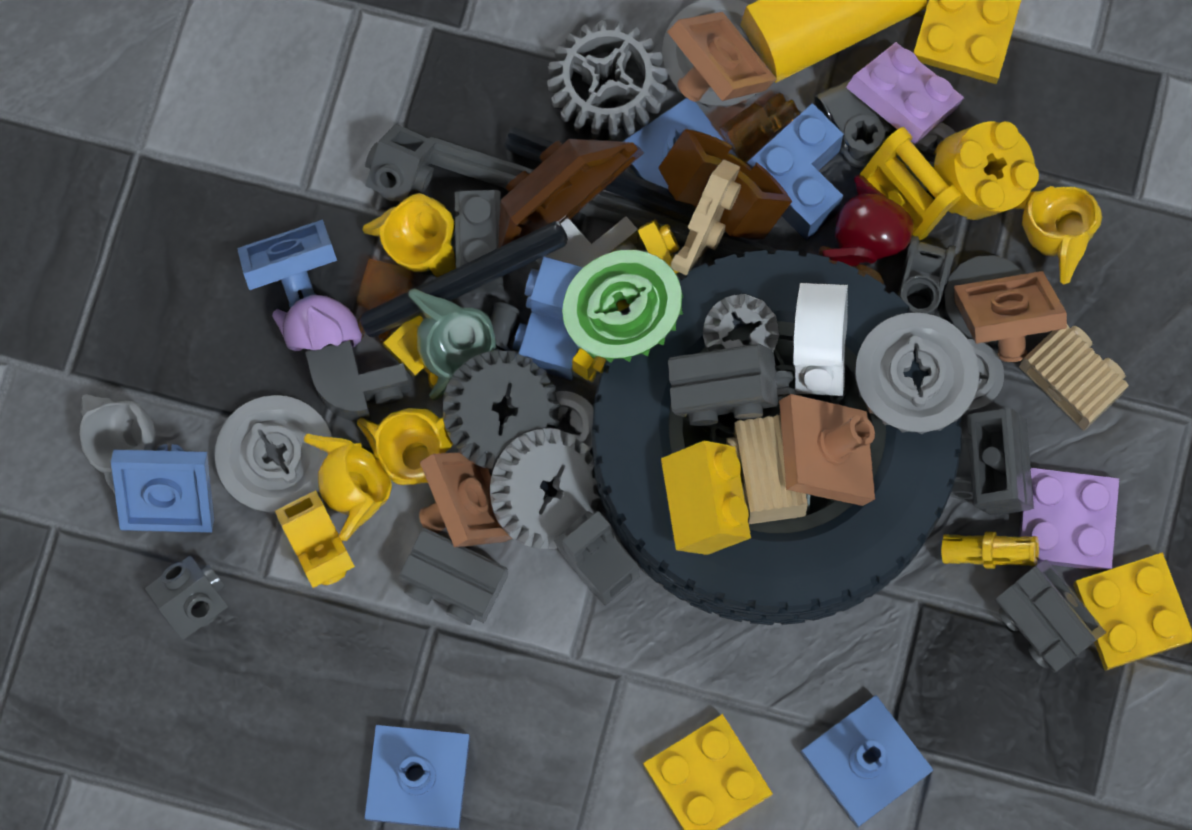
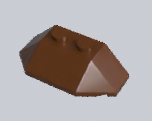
(561, 184)

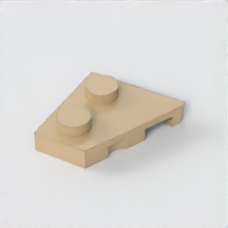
(705, 225)

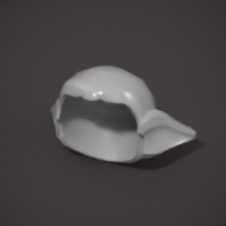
(113, 427)

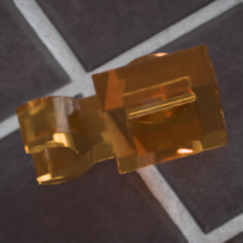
(381, 284)

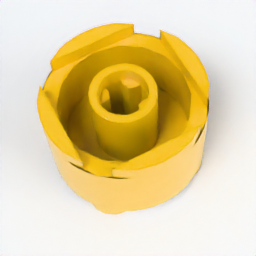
(988, 167)

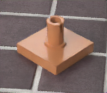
(719, 59)
(1009, 311)
(827, 450)
(461, 501)

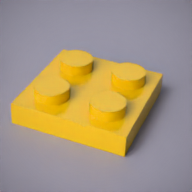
(967, 36)
(1136, 609)
(707, 777)

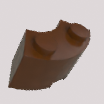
(688, 172)

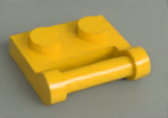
(898, 184)

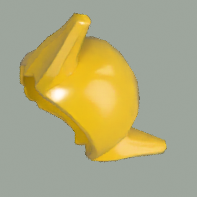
(1061, 224)
(417, 234)
(404, 441)
(350, 481)

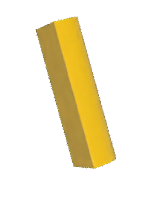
(803, 32)

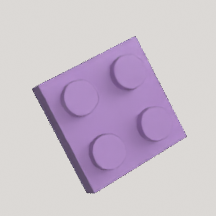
(905, 91)
(1072, 518)

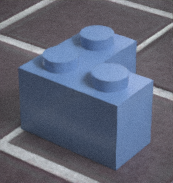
(795, 163)
(545, 335)

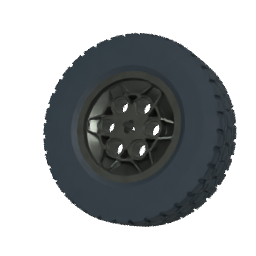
(791, 565)

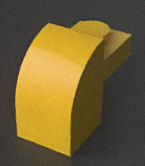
(315, 540)

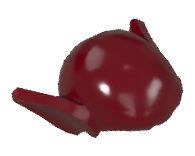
(870, 227)

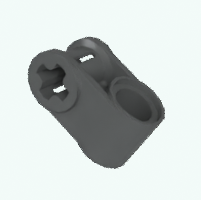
(855, 121)
(925, 273)

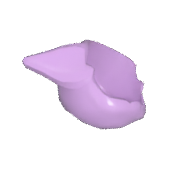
(316, 323)

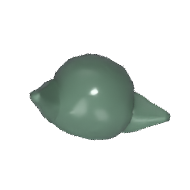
(449, 336)

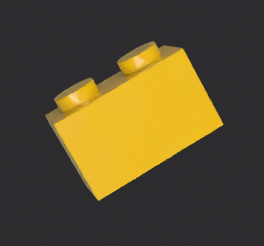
(706, 497)

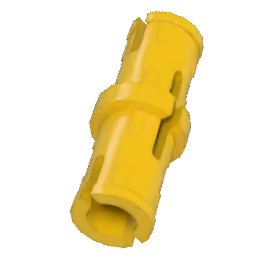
(990, 550)

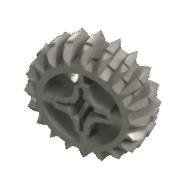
(579, 59)

